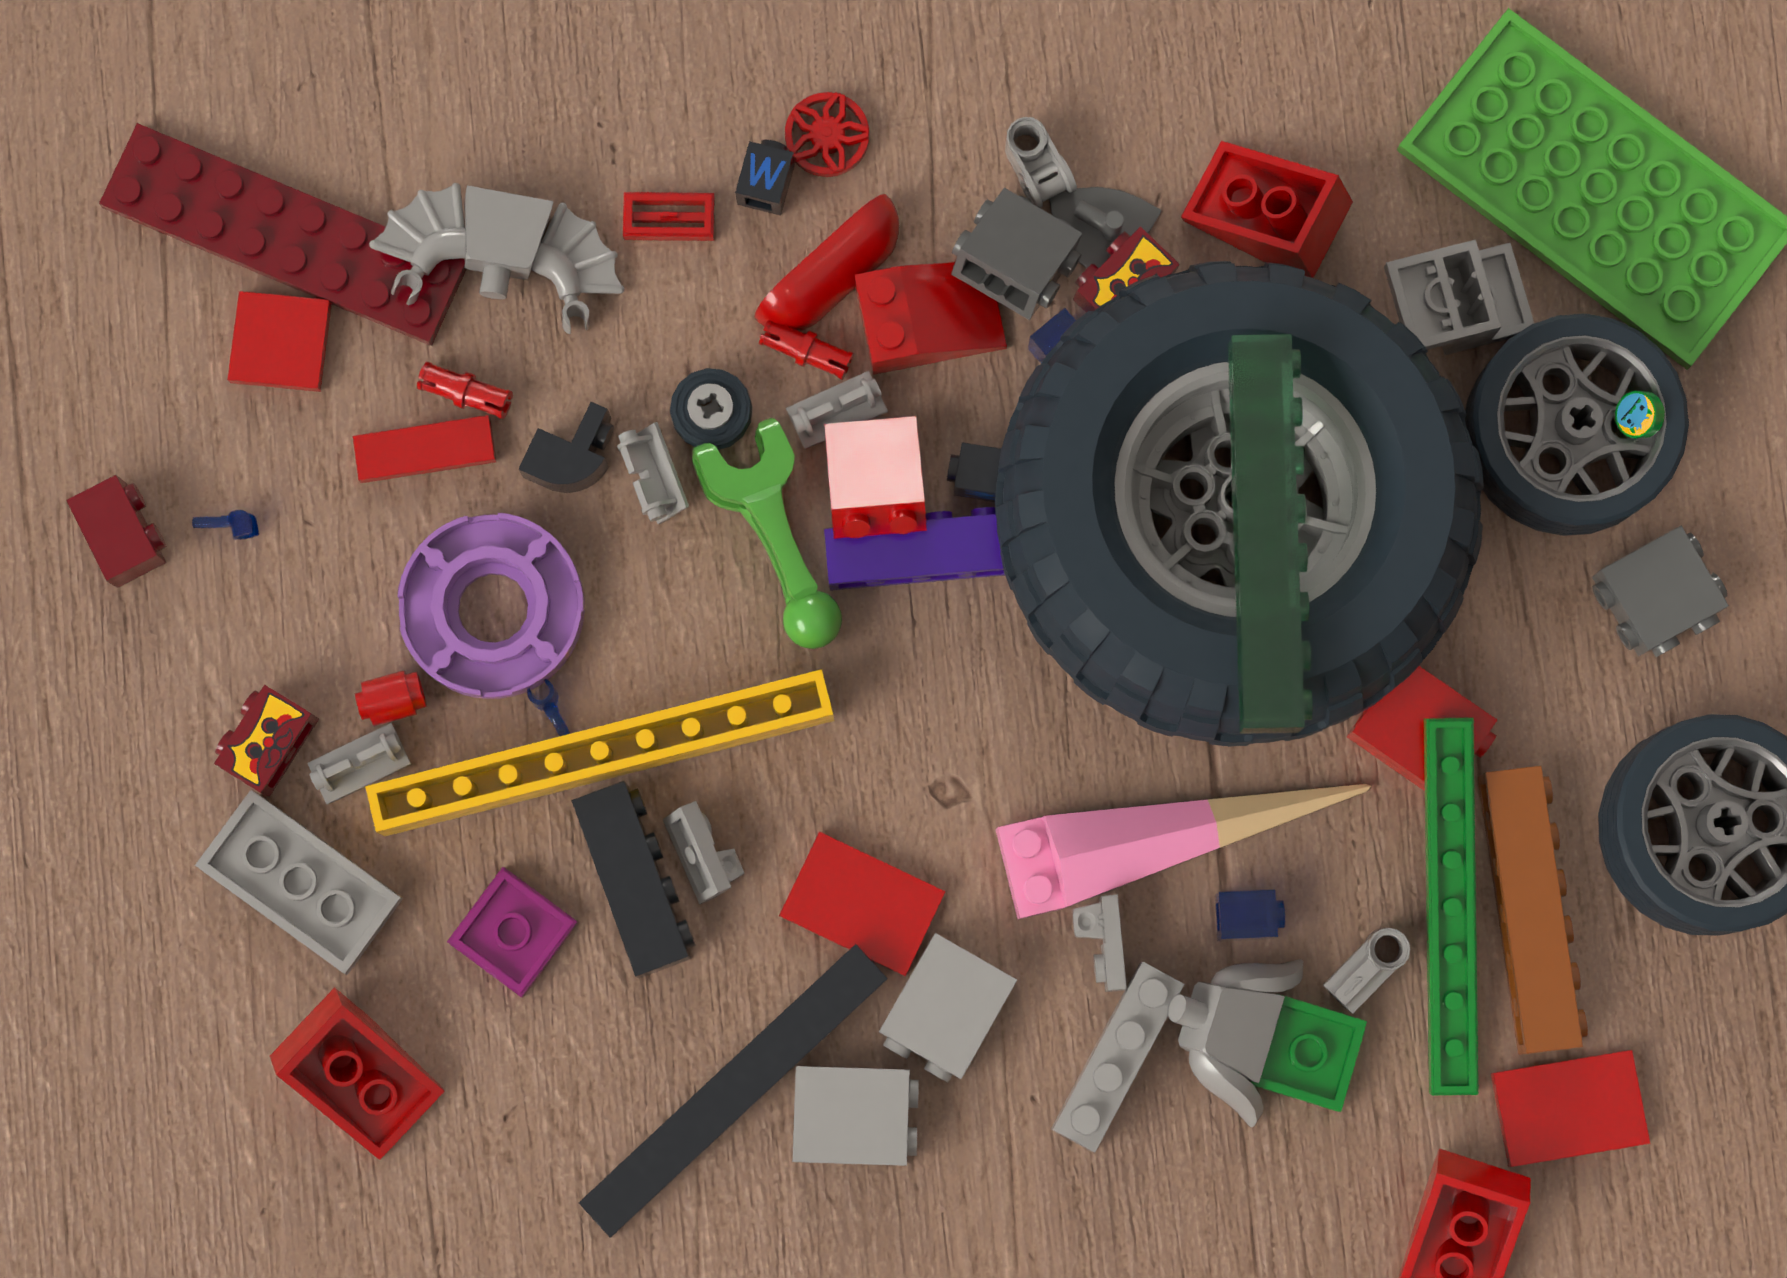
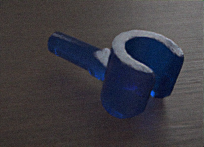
(242, 524)
(550, 708)

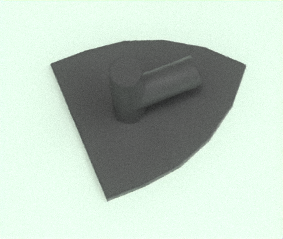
(1101, 218)

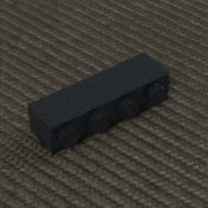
(632, 880)

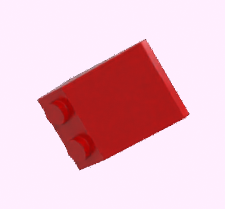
(1269, 207)
(924, 317)
(355, 1074)
(1466, 1220)

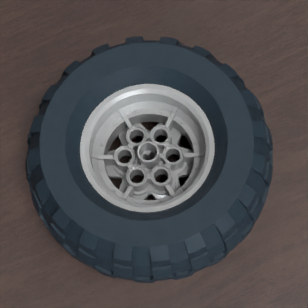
(1090, 470)

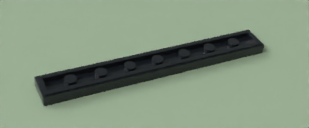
(733, 1090)

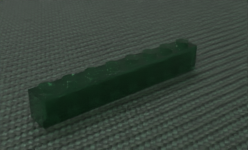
(1266, 534)

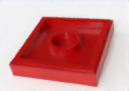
(279, 341)

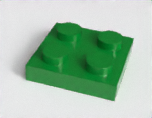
(1312, 1054)

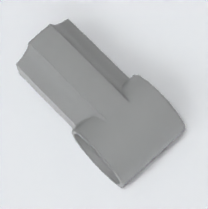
(1364, 971)

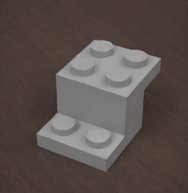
(1460, 296)

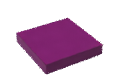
(512, 932)

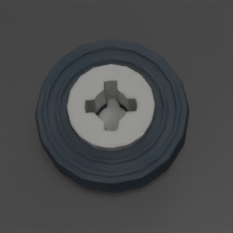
(708, 423)

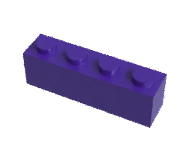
(945, 552)

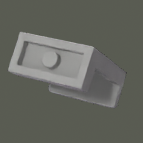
(946, 1008)
(854, 1116)

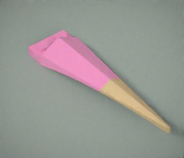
(1088, 853)

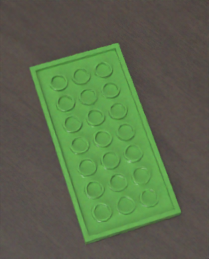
(1597, 188)

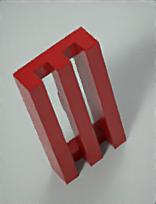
(669, 233)

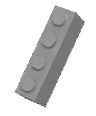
(1117, 1057)

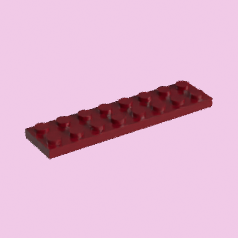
(274, 232)

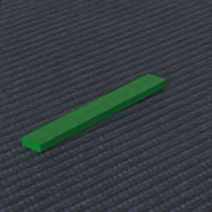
(1451, 906)

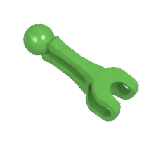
(810, 615)

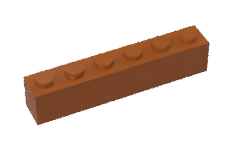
(1531, 910)

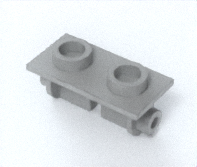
(847, 402)
(659, 484)
(358, 763)

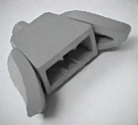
(1232, 1027)

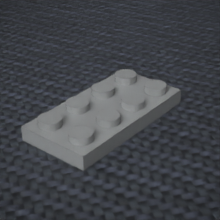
(299, 882)

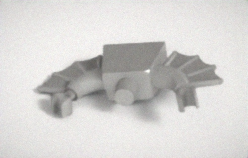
(503, 241)

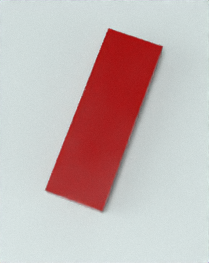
(424, 449)

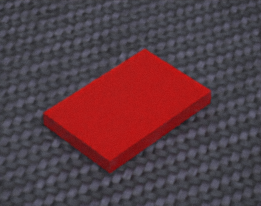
(862, 903)
(1570, 1108)

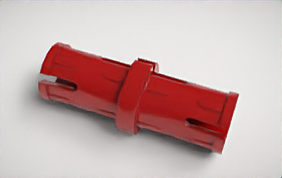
(806, 348)
(464, 390)

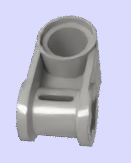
(1040, 170)

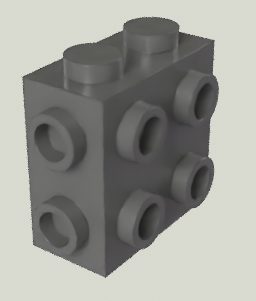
(1016, 253)
(1661, 593)

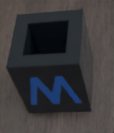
(765, 176)
(975, 471)

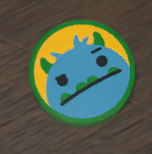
(1639, 414)

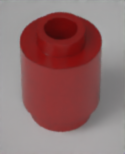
(390, 697)

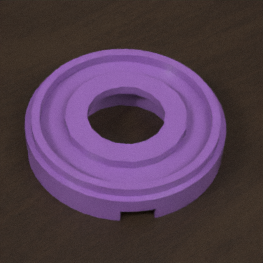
(449, 564)

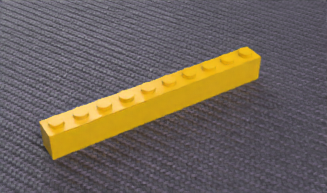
(599, 753)

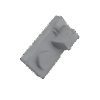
(705, 868)
(1103, 922)

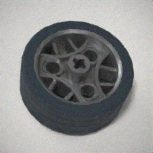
(1549, 349)
(1709, 826)

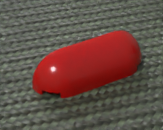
(830, 269)

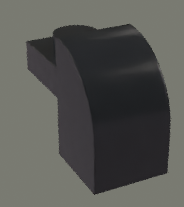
(566, 464)

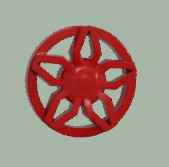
(827, 134)

